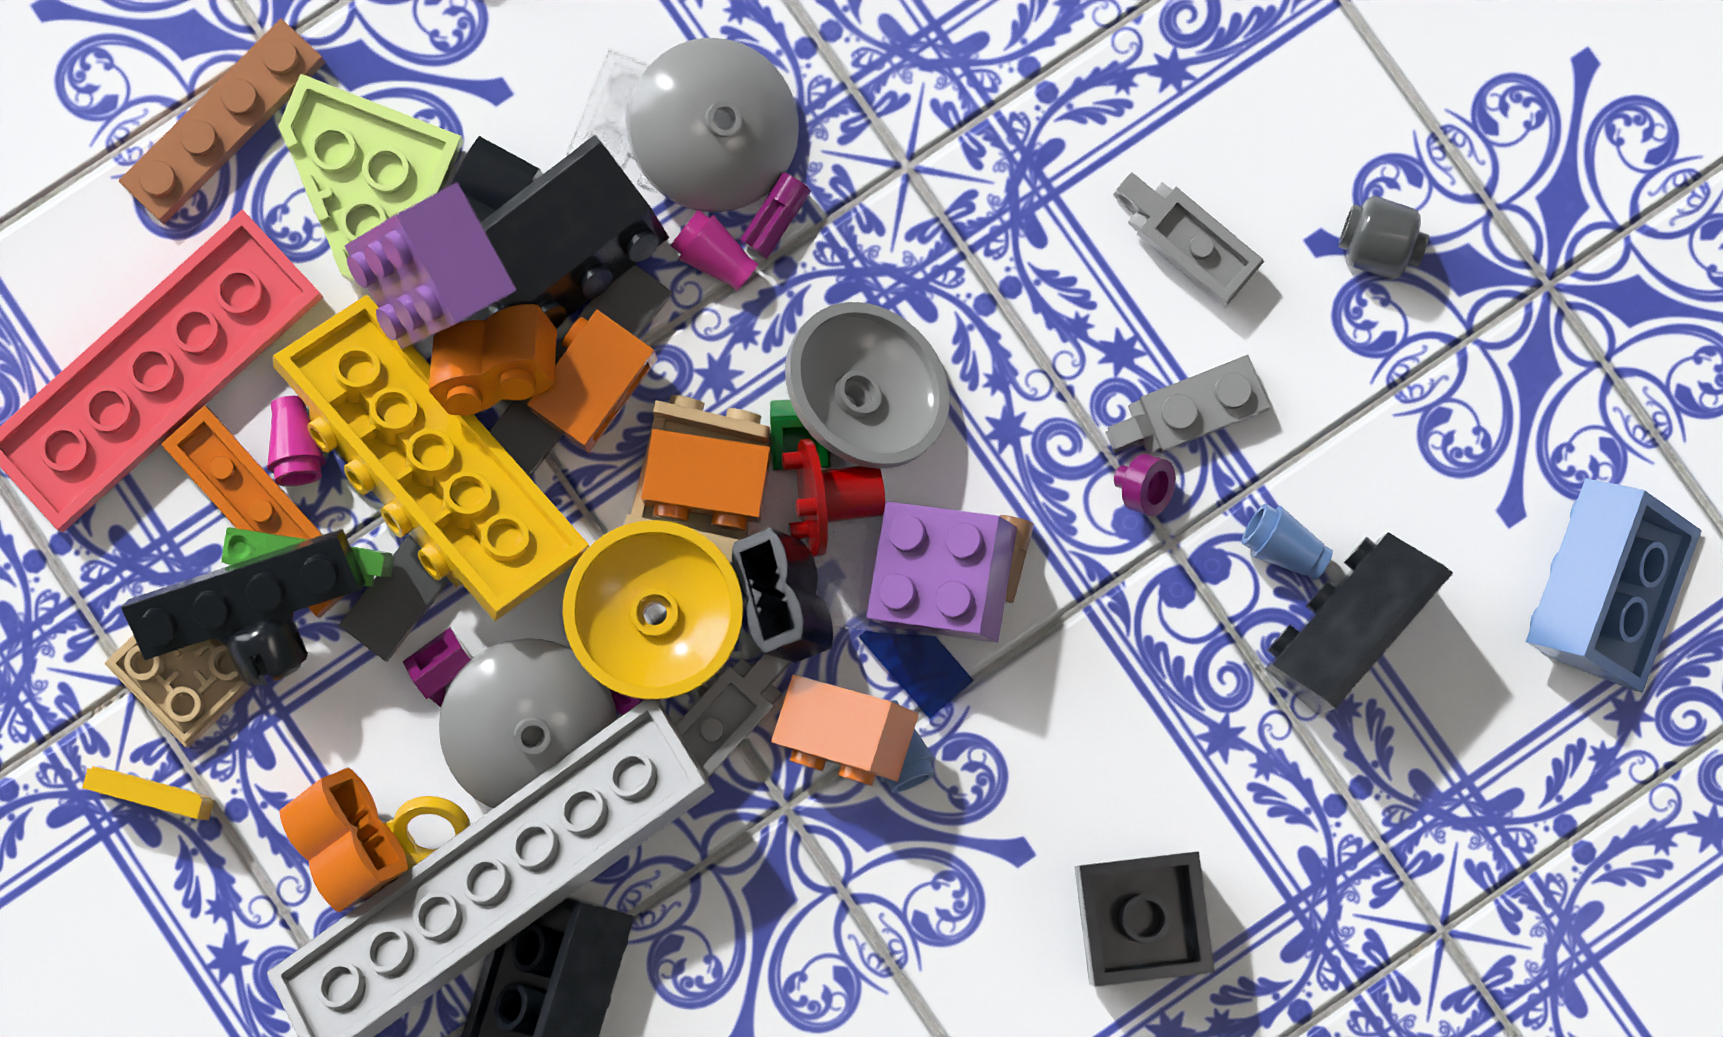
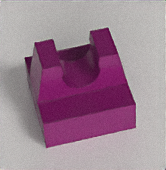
(437, 665)

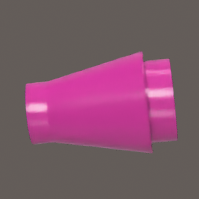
(713, 250)
(292, 451)

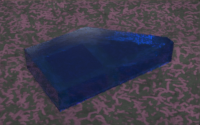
(919, 667)

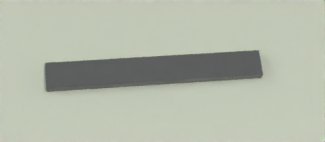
(397, 603)

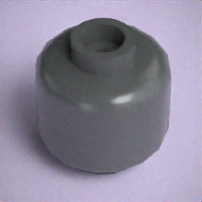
(1383, 237)

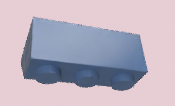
(1613, 583)

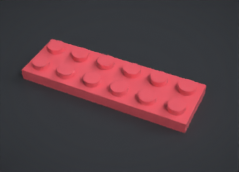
(153, 370)

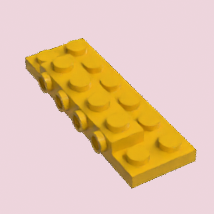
(431, 470)

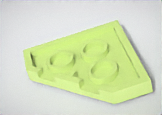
(361, 160)

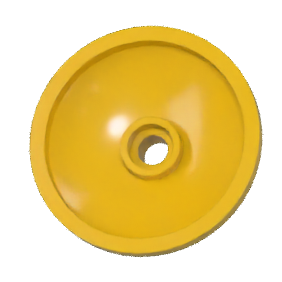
(646, 567)

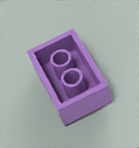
(428, 267)

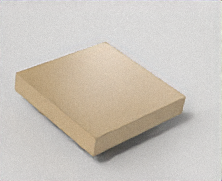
(182, 687)

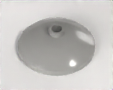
(676, 132)
(883, 368)
(502, 695)

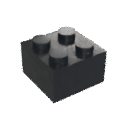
(1144, 919)

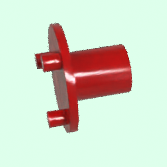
(830, 495)

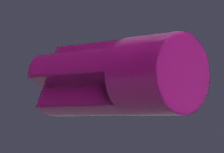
(775, 215)

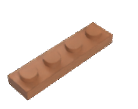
(221, 121)

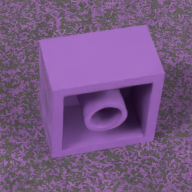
(942, 571)

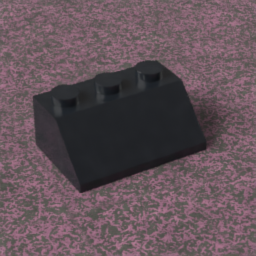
(572, 232)
(1355, 621)
(552, 975)

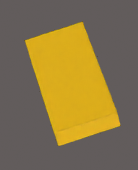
(148, 793)

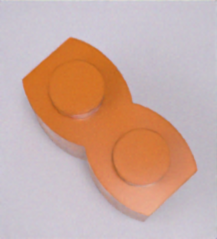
(493, 360)
(343, 839)

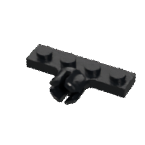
(248, 606)

